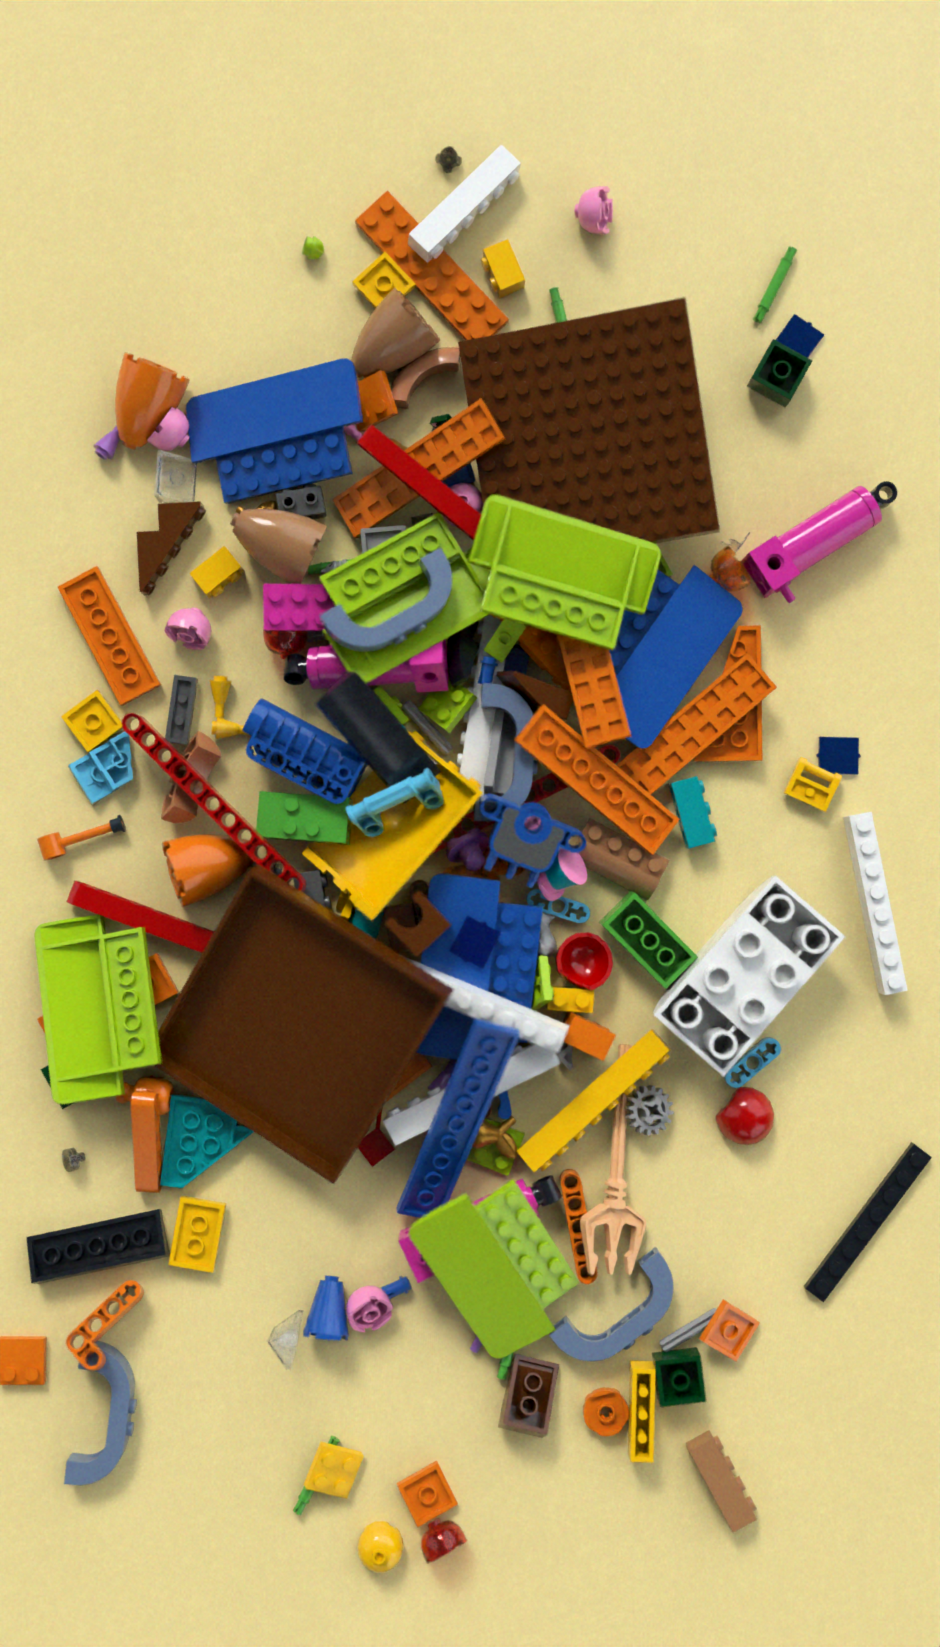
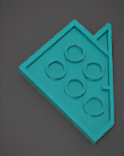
(196, 1139)

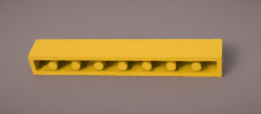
(592, 1101)

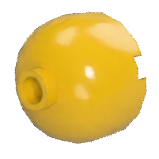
(380, 1546)

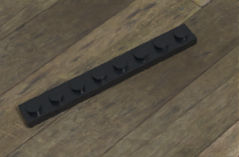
(867, 1222)

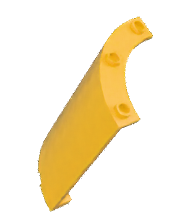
(379, 865)

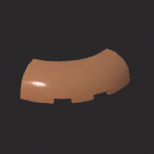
(431, 363)
(202, 755)

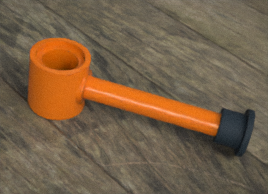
(54, 846)

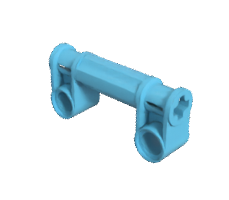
(367, 813)

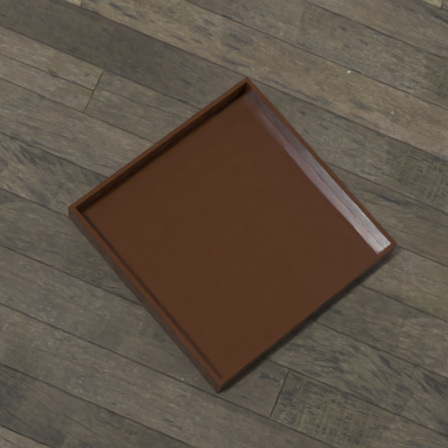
(599, 421)
(298, 1023)

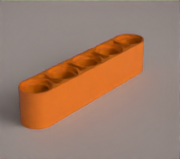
(146, 1141)
(572, 1216)

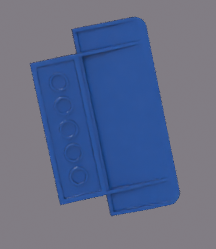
(277, 429)
(669, 647)
(509, 967)

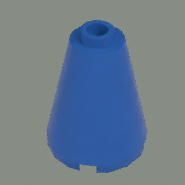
(328, 1312)

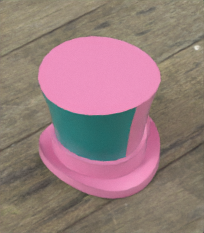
(565, 872)

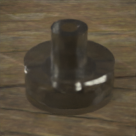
(72, 1159)

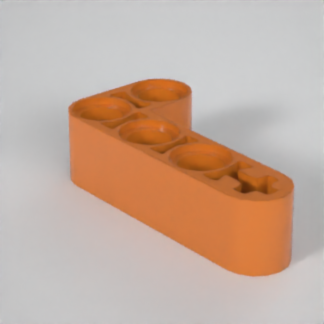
(108, 1321)

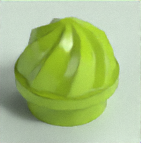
(313, 248)

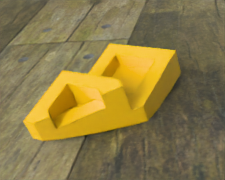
(345, 905)

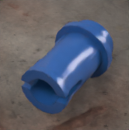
(487, 670)
(397, 1287)

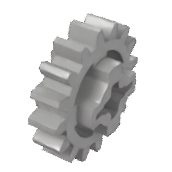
(641, 1115)

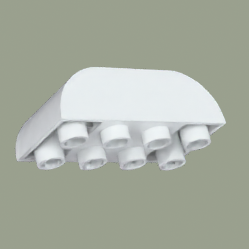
(747, 973)

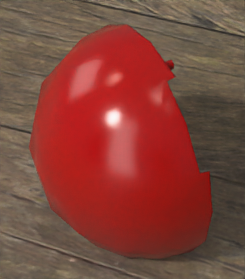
(584, 960)
(746, 1117)

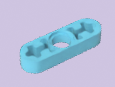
(572, 917)
(752, 1052)

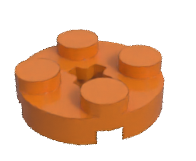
(605, 1398)

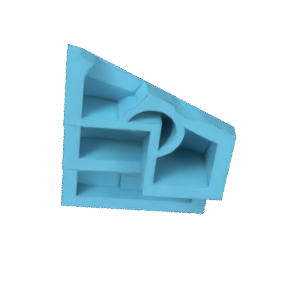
(104, 768)

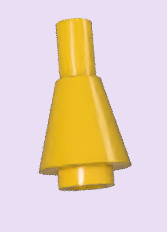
(220, 689)
(224, 728)

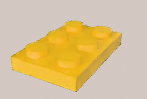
(197, 1234)

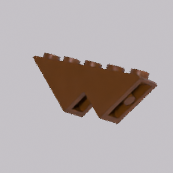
(158, 547)

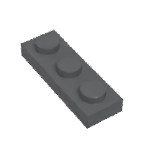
(181, 709)

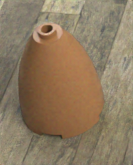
(392, 337)
(279, 540)

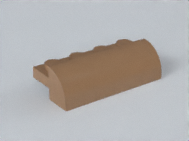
(621, 860)

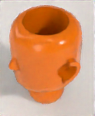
(150, 1084)

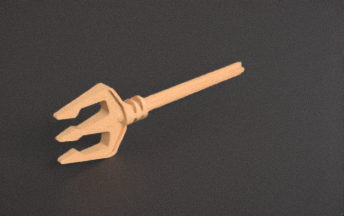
(613, 1210)

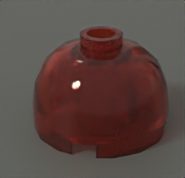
(285, 642)
(441, 1539)

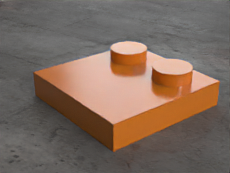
(375, 400)
(729, 1330)
(22, 1360)
(427, 1493)

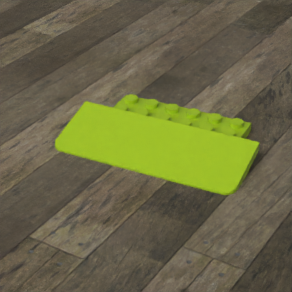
(561, 571)
(390, 581)
(95, 1006)
(495, 1266)

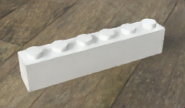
(464, 203)

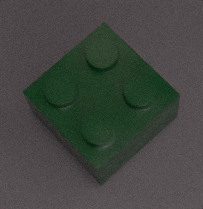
(779, 373)
(679, 1377)

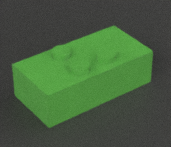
(303, 818)
(648, 939)

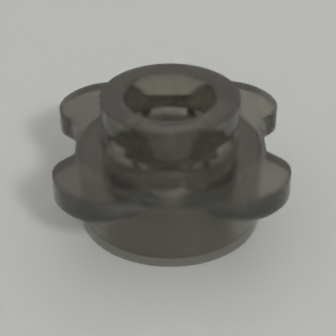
(448, 152)

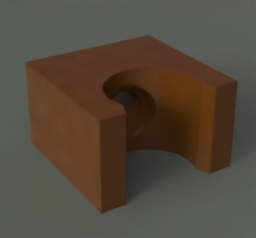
(406, 916)
(428, 930)

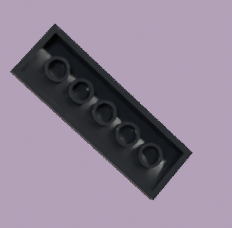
(373, 731)
(97, 1246)

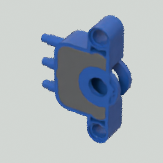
(526, 847)

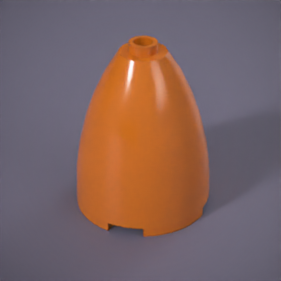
(144, 398)
(204, 865)

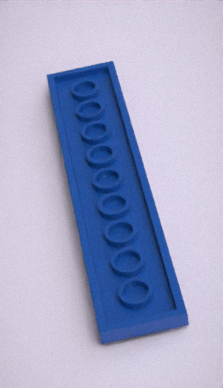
(458, 1118)

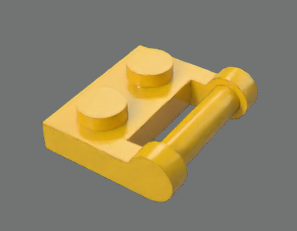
(810, 791)

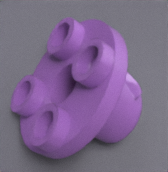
(468, 849)

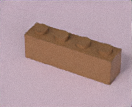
(721, 1480)

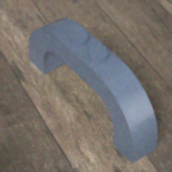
(395, 629)
(524, 766)
(626, 1330)
(90, 1468)

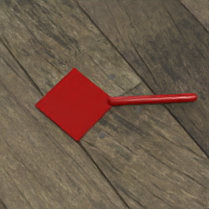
(375, 1144)

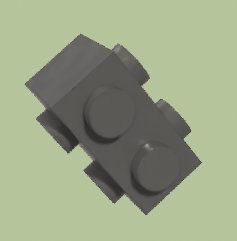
(301, 501)

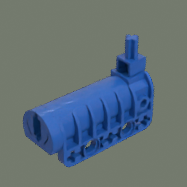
(304, 747)

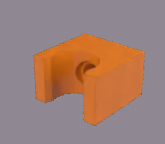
(588, 1035)

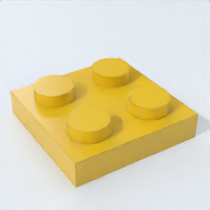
(381, 278)
(93, 721)
(333, 1470)

